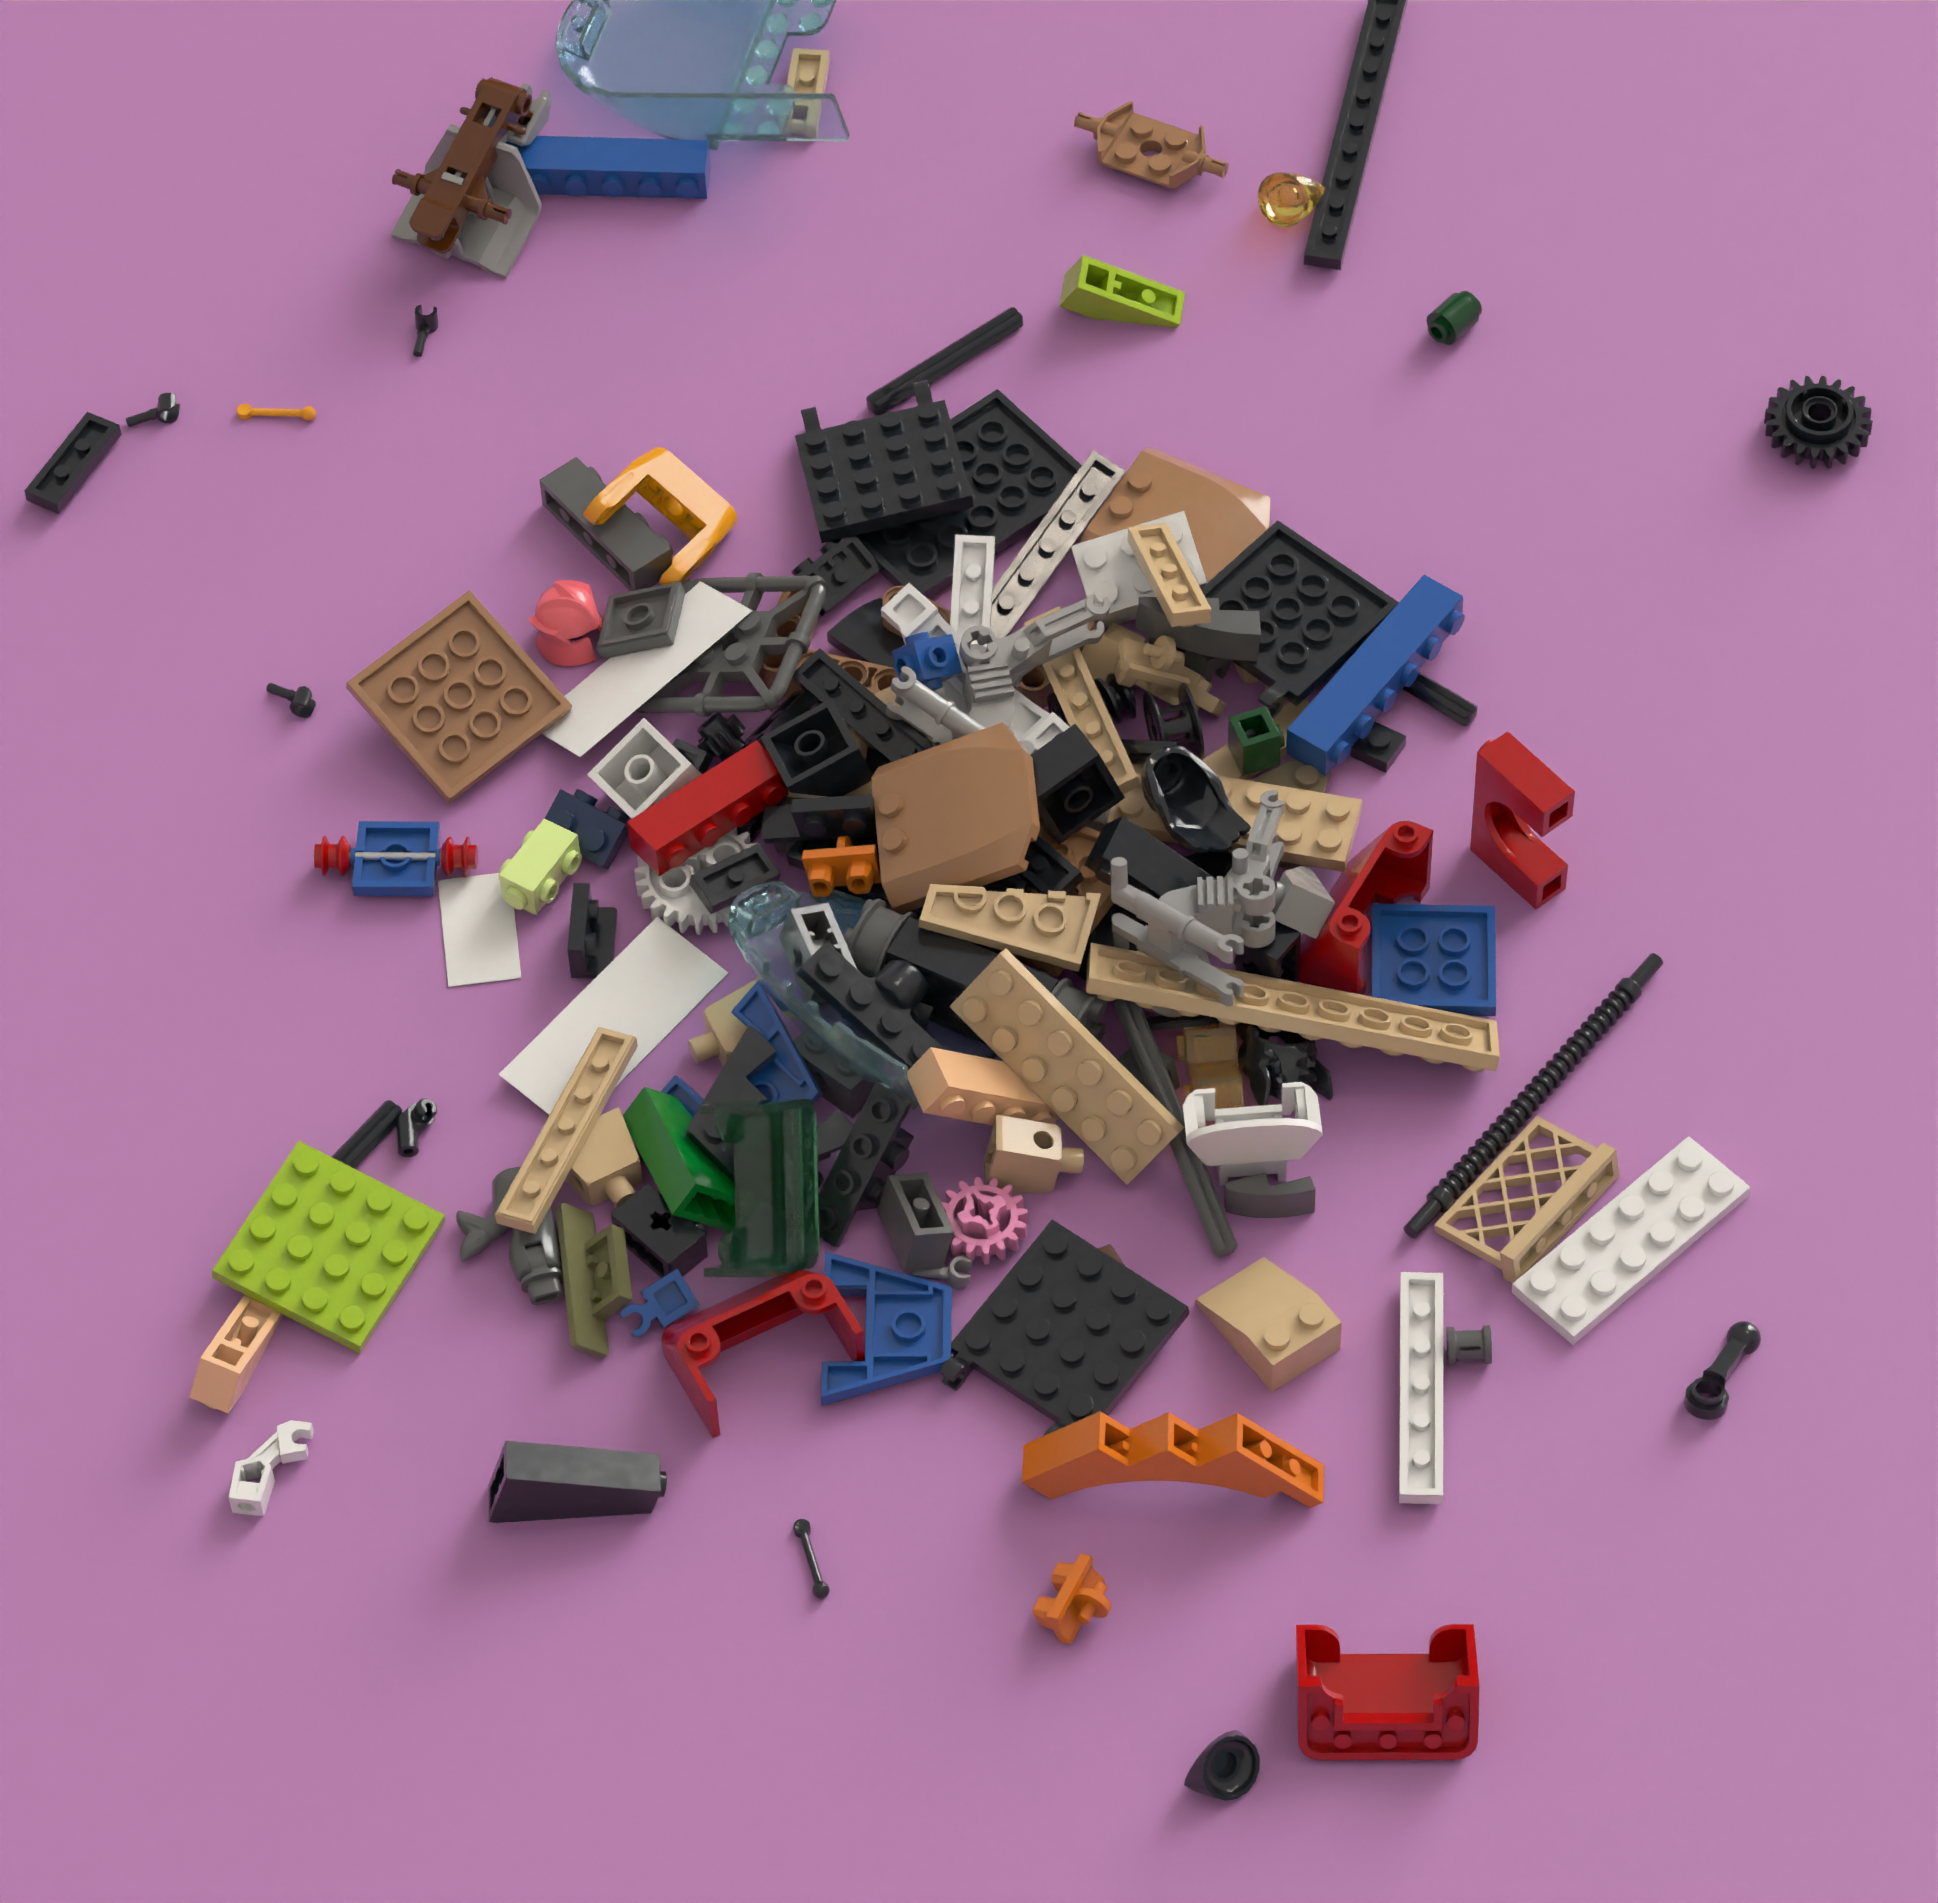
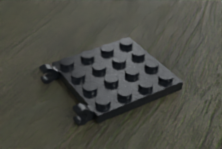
(883, 468)
(1308, 609)
(1066, 1329)

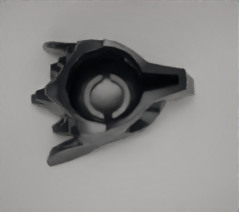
(1274, 1063)

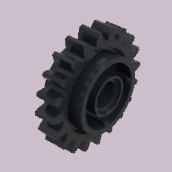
(1818, 422)

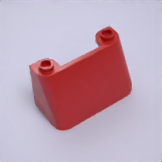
(1383, 872)
(1387, 1701)

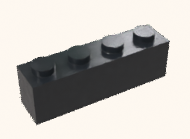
(1150, 863)

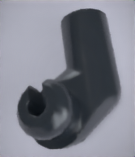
(412, 1123)

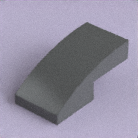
(1257, 1199)

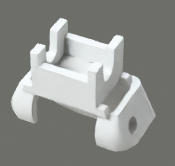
(1252, 1137)

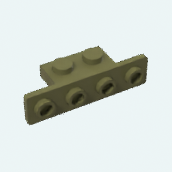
(593, 1276)

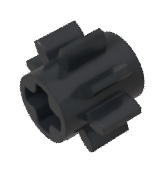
(721, 736)

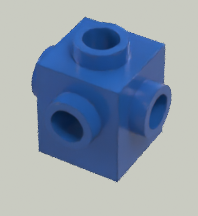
(930, 658)

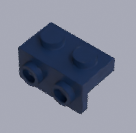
(598, 831)

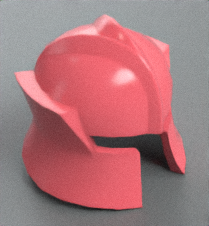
(564, 614)

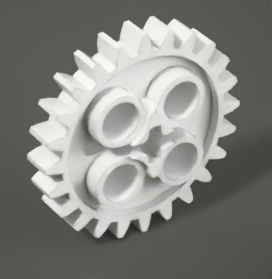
(682, 903)

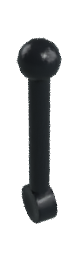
(802, 1530)

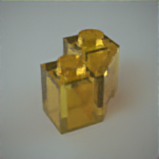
(1212, 1062)

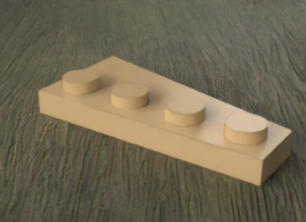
(1031, 925)

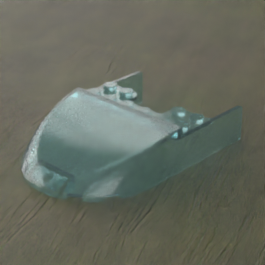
(698, 67)

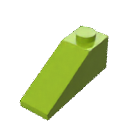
(1119, 295)

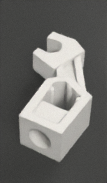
(253, 1497)

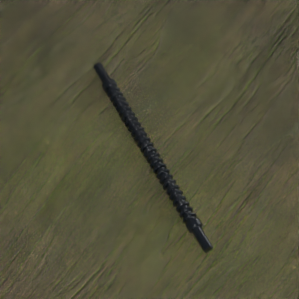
(1442, 1196)

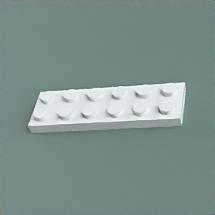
(1630, 1240)

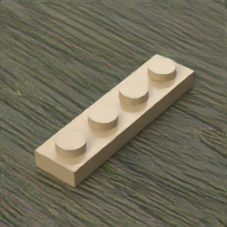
(1169, 575)

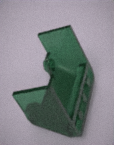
(772, 1187)

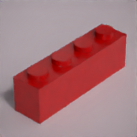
(706, 809)

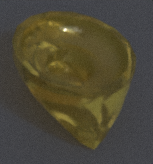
(1288, 197)

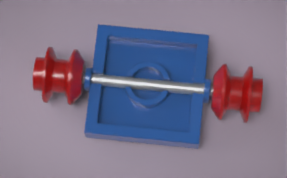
(396, 858)

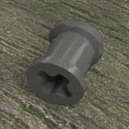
(1469, 1345)

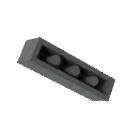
(622, 542)

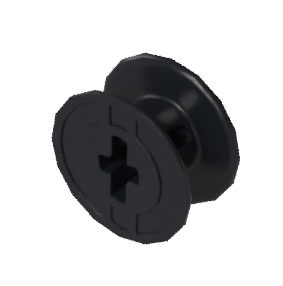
(1186, 722)

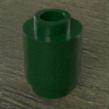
(1454, 317)

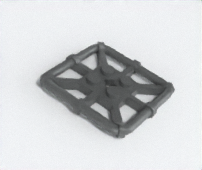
(743, 649)

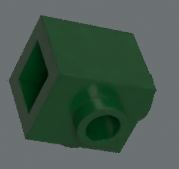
(1254, 740)

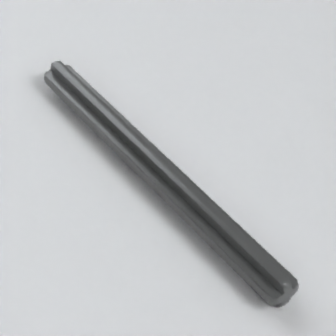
(1191, 1167)

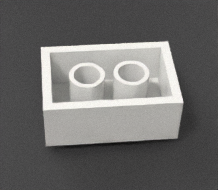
(1112, 571)

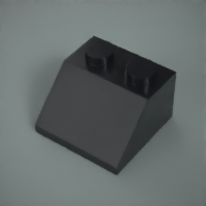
(818, 754)

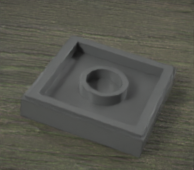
(641, 620)

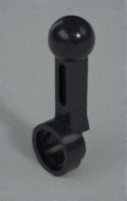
(1742, 1339)

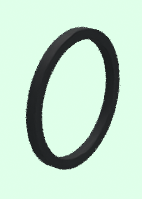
(1200, 1020)

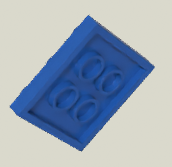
(1435, 956)

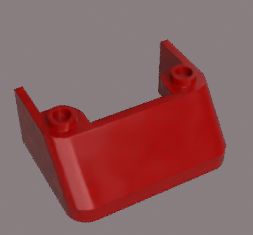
(702, 1336)

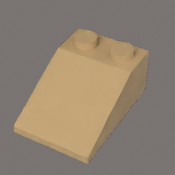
(1272, 1322)

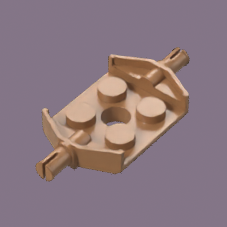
(1127, 135)

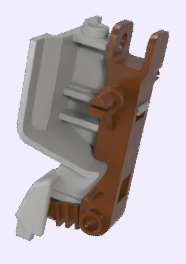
(475, 187)

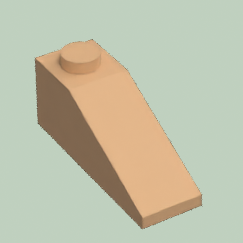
(234, 1354)

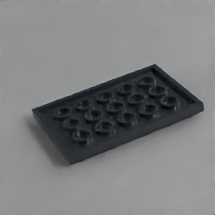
(1013, 484)

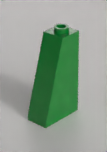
(682, 1172)

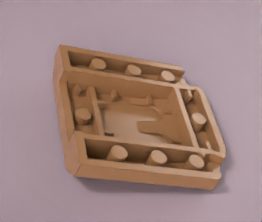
(1218, 511)
(955, 815)

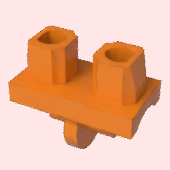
(842, 866)
(1078, 1599)

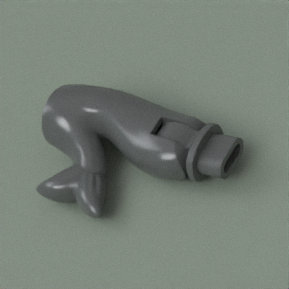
(532, 1256)

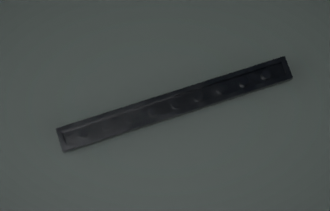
(1354, 133)
(896, 739)

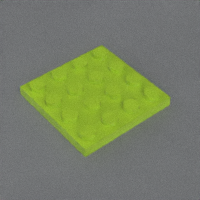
(328, 1246)

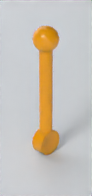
(245, 412)

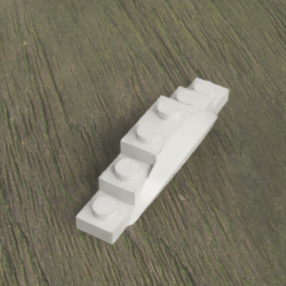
(915, 614)

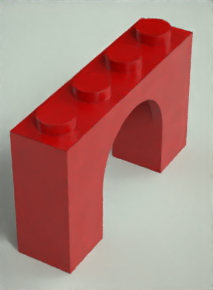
(1508, 794)

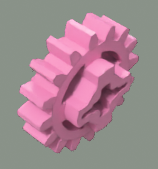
(983, 1218)

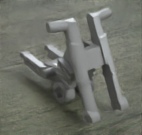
(994, 672)
(1211, 914)

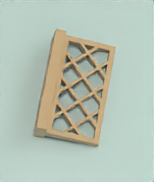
(1558, 1210)

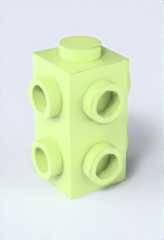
(539, 867)

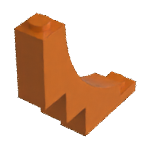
(1166, 1448)

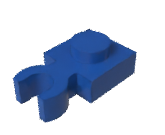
(665, 1301)

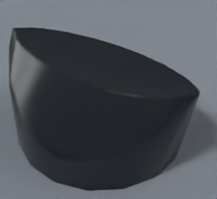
(1225, 1767)

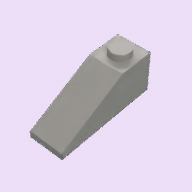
(1302, 901)

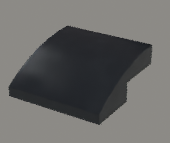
(864, 635)

